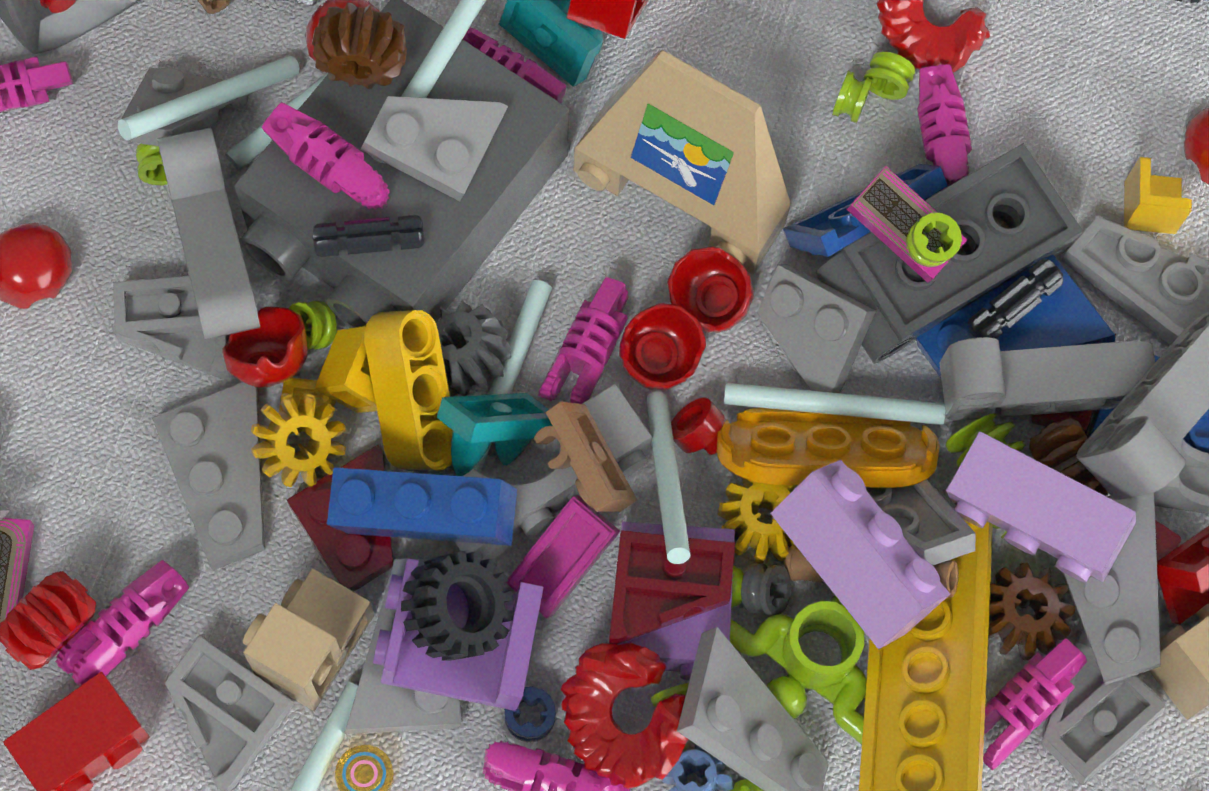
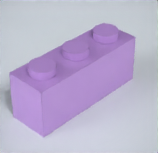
(1040, 509)
(860, 553)

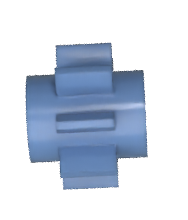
(702, 765)

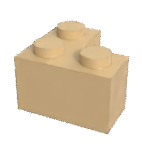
(307, 637)

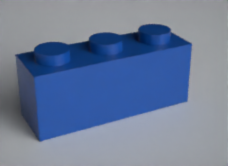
(422, 506)

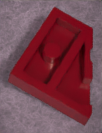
(349, 557)
(659, 593)

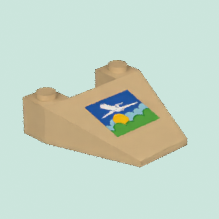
(694, 149)

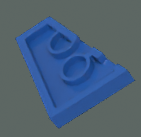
(837, 228)
(1057, 321)

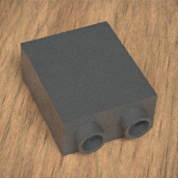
(286, 203)

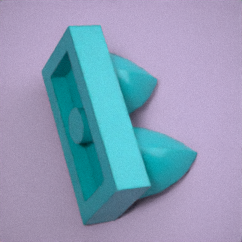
(554, 39)
(498, 418)

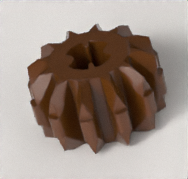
(359, 46)
(1058, 449)
(1028, 631)

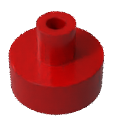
(697, 426)

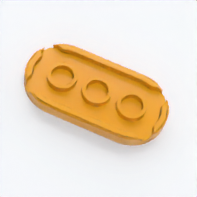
(789, 445)

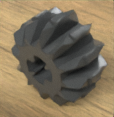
(472, 346)

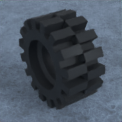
(430, 609)

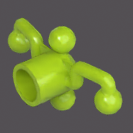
(778, 638)

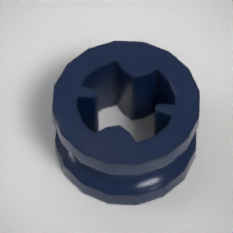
(528, 732)

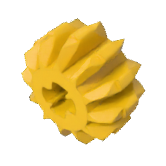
(282, 454)
(744, 517)

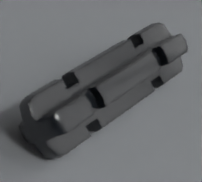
(368, 235)
(1016, 300)

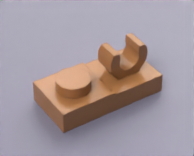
(585, 449)

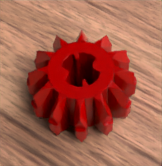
(46, 620)

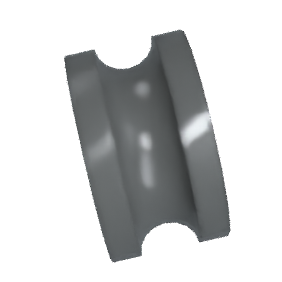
(766, 589)

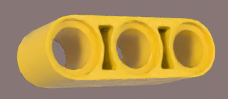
(409, 388)

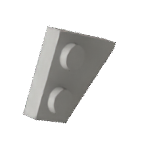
(168, 84)
(815, 326)
(1098, 718)

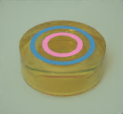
(364, 770)

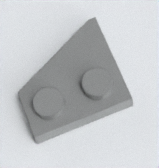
(434, 139)
(165, 320)
(225, 710)

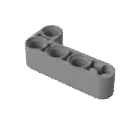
(208, 233)
(1039, 380)
(1137, 441)

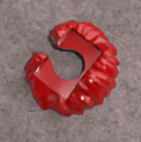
(928, 44)
(595, 735)

